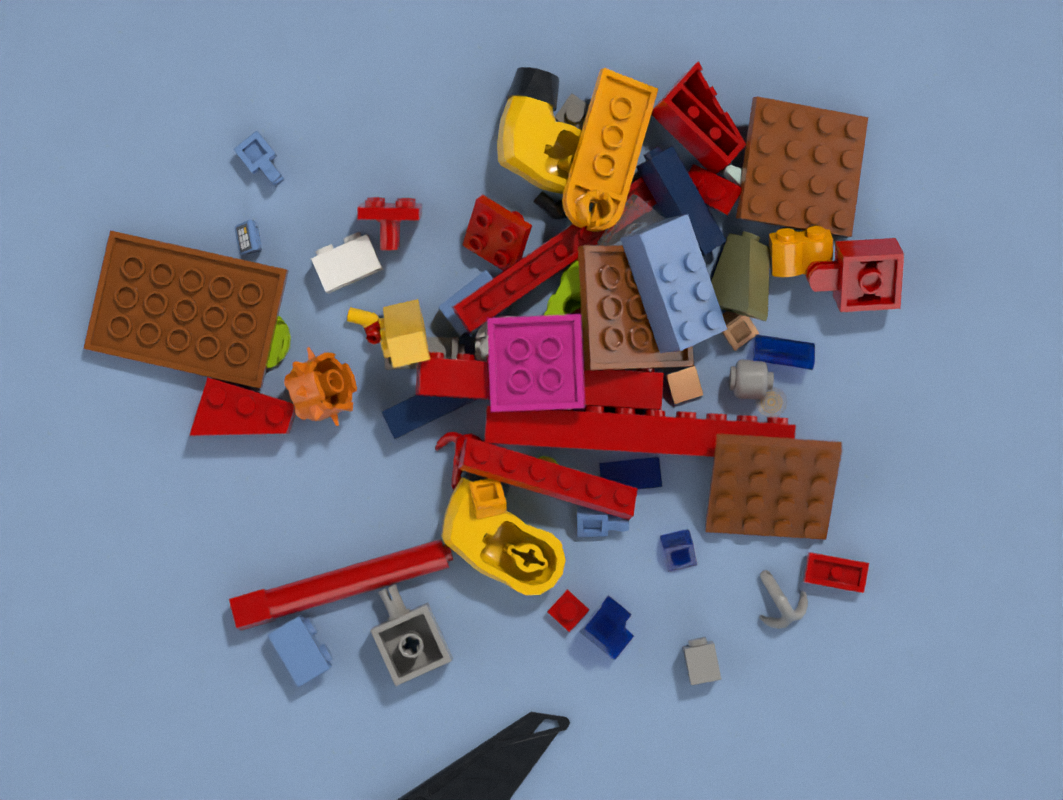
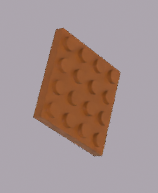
(801, 166)
(614, 317)
(772, 486)

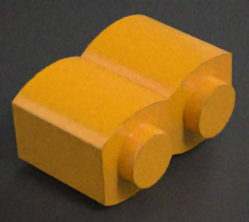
(795, 250)

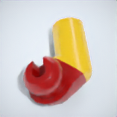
(369, 321)

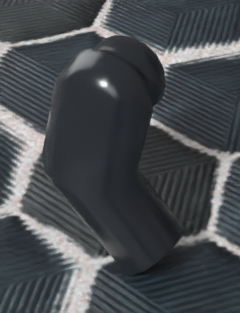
(549, 206)

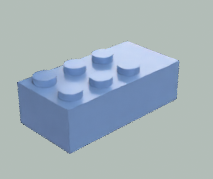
(673, 283)

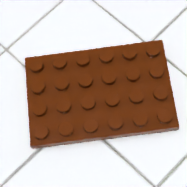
(186, 309)

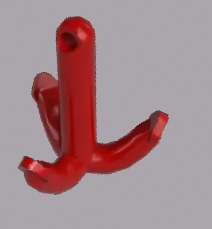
(458, 439)

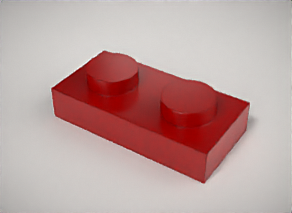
(715, 190)
(836, 572)

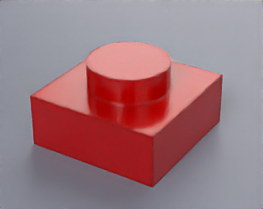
(568, 610)

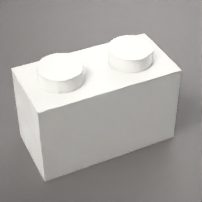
(346, 263)

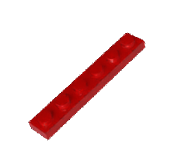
(548, 478)

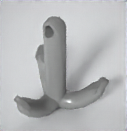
(781, 601)

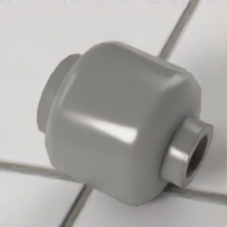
(750, 379)

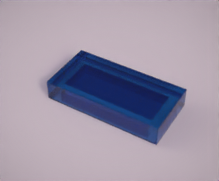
(784, 352)
(636, 473)

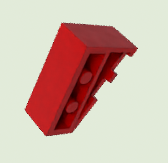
(698, 121)
(240, 411)

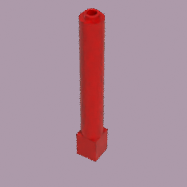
(268, 605)

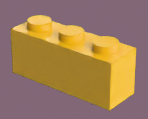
(404, 334)

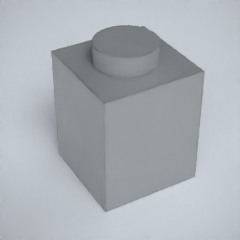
(701, 661)

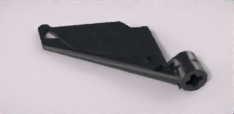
(495, 766)

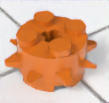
(321, 387)

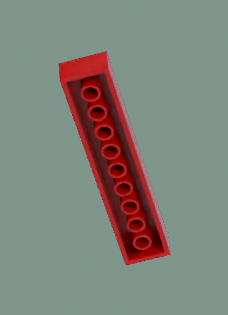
(625, 430)

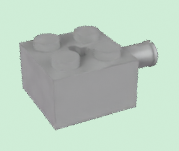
(392, 636)

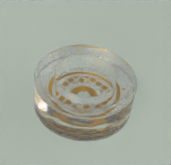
(773, 403)

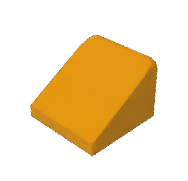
(487, 498)

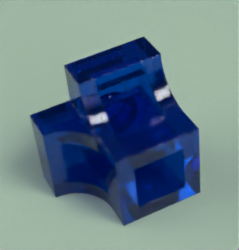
(607, 628)

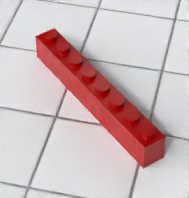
(603, 388)

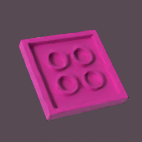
(536, 363)

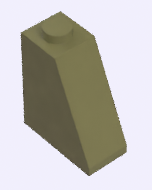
(743, 276)

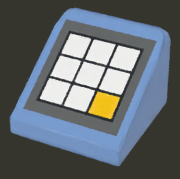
(248, 237)

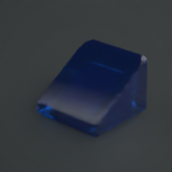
(678, 550)

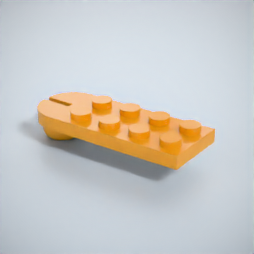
(608, 150)

